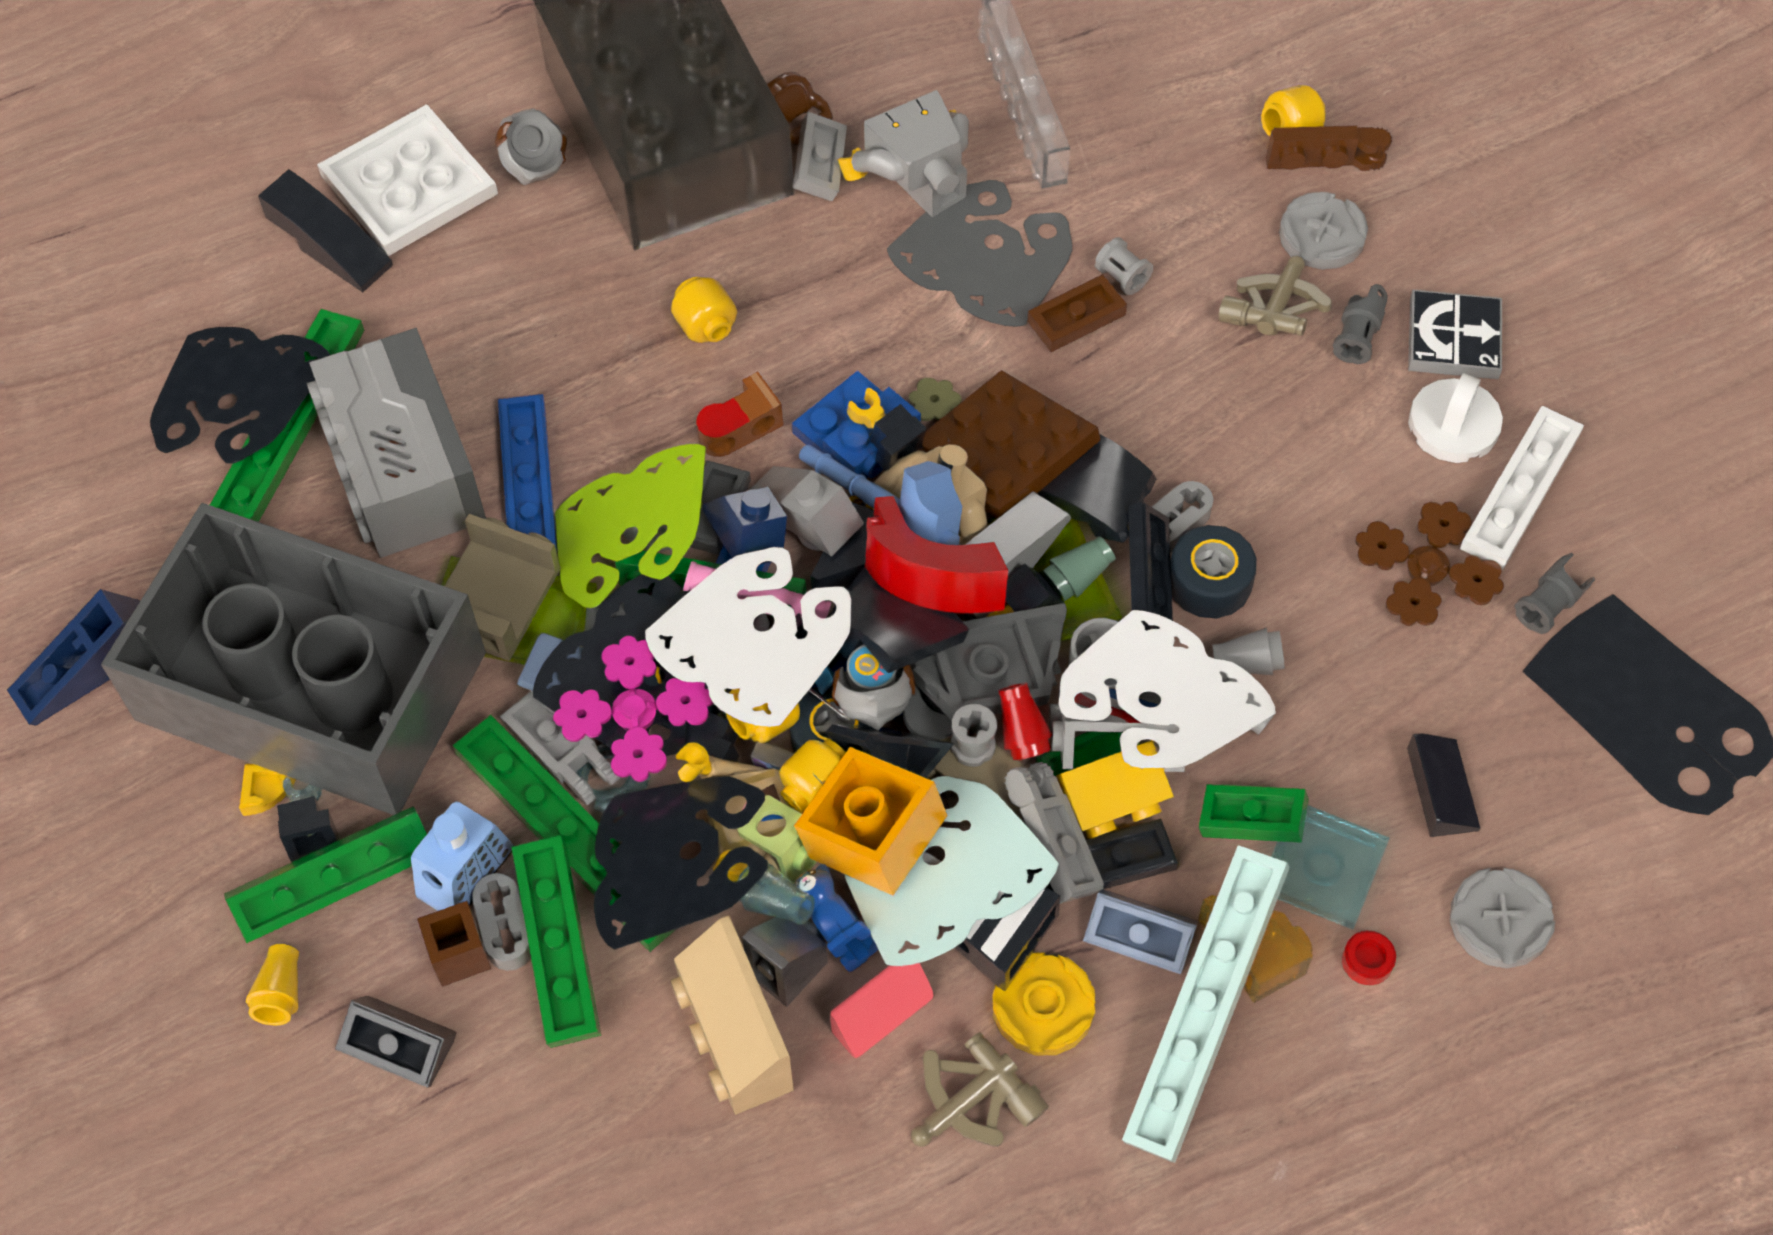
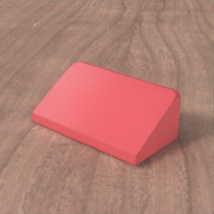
(880, 1007)

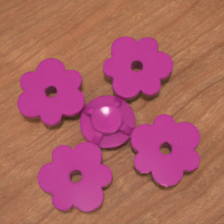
(632, 709)

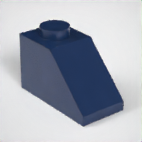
(748, 521)

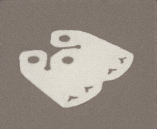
(734, 655)
(1185, 679)

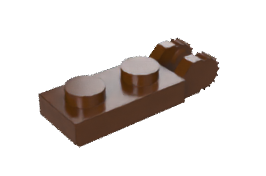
(1328, 147)

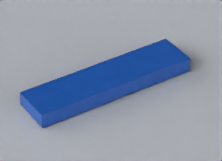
(527, 466)

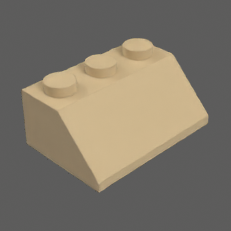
(732, 1019)

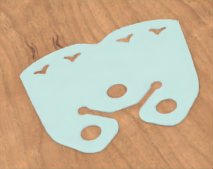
(961, 887)

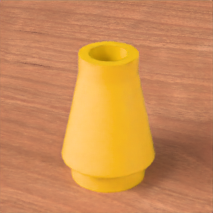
(275, 989)

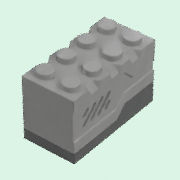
(394, 443)

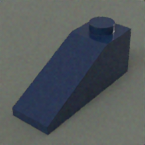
(73, 660)

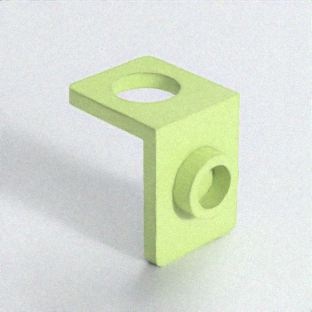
(785, 846)

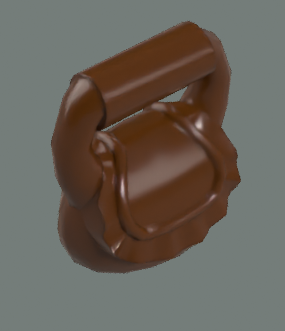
(797, 97)

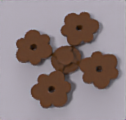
(1429, 564)

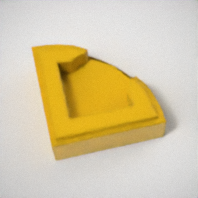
(261, 789)

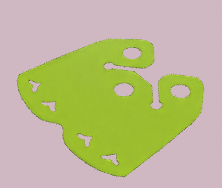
(638, 501)

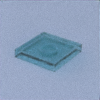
(1331, 867)

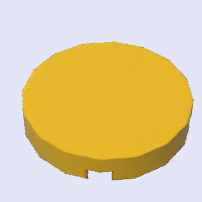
(1045, 1006)

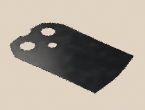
(1636, 692)

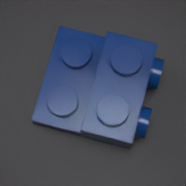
(833, 432)

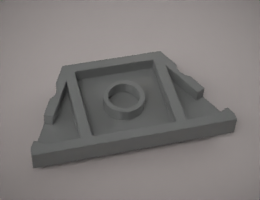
(994, 656)

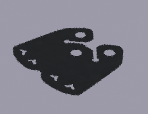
(250, 371)
(589, 671)
(647, 867)

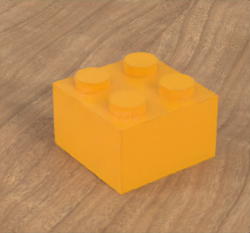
(871, 820)

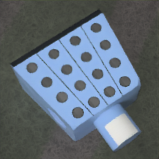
(457, 855)

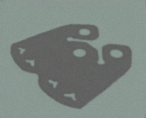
(970, 268)

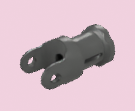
(1361, 321)
(1554, 594)

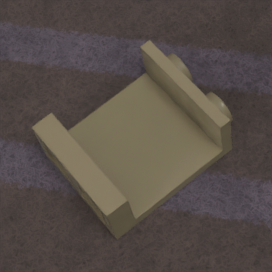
(505, 580)

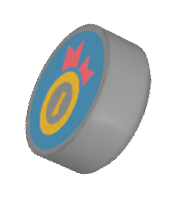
(866, 672)

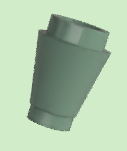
(1078, 568)

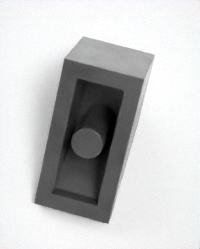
(785, 956)

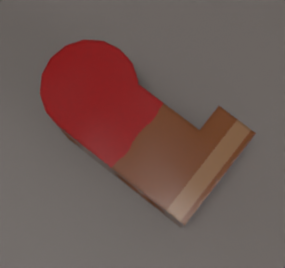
(741, 419)

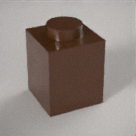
(454, 943)

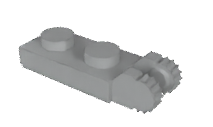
(537, 731)
(1056, 827)

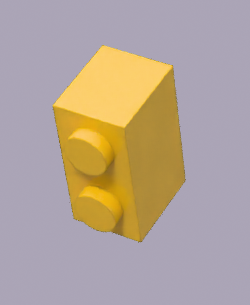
(1114, 789)

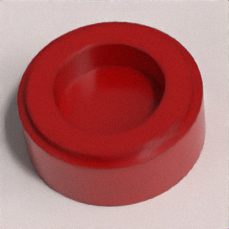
(1368, 958)

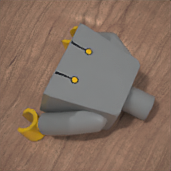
(912, 145)

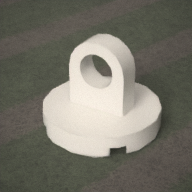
(1455, 419)

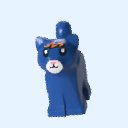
(836, 920)

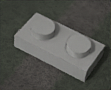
(818, 155)

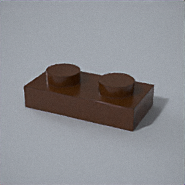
(1077, 312)

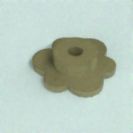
(934, 398)

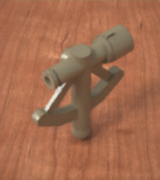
(1274, 316)
(995, 1075)

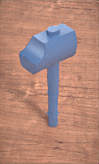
(926, 497)

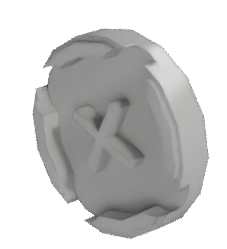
(1323, 230)
(1502, 917)

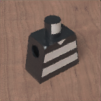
(1006, 943)

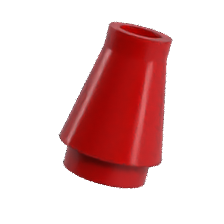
(1023, 724)

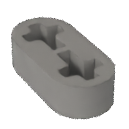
(1192, 517)
(491, 924)

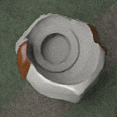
(530, 146)
(874, 706)

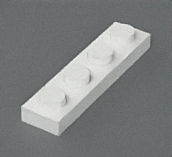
(1522, 487)

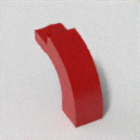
(932, 573)

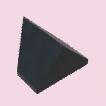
(896, 747)

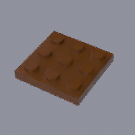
(1013, 439)

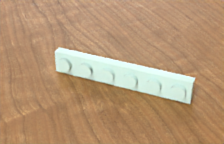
(1206, 1004)

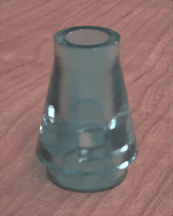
(778, 897)

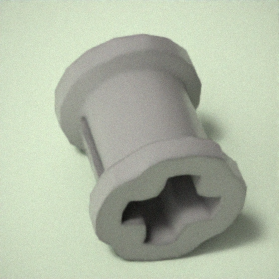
(1123, 266)
(973, 720)

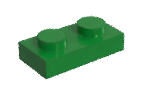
(1254, 813)

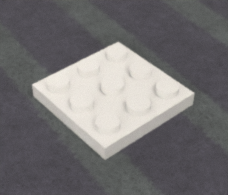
(407, 179)

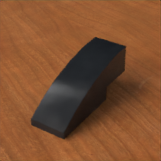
(324, 230)

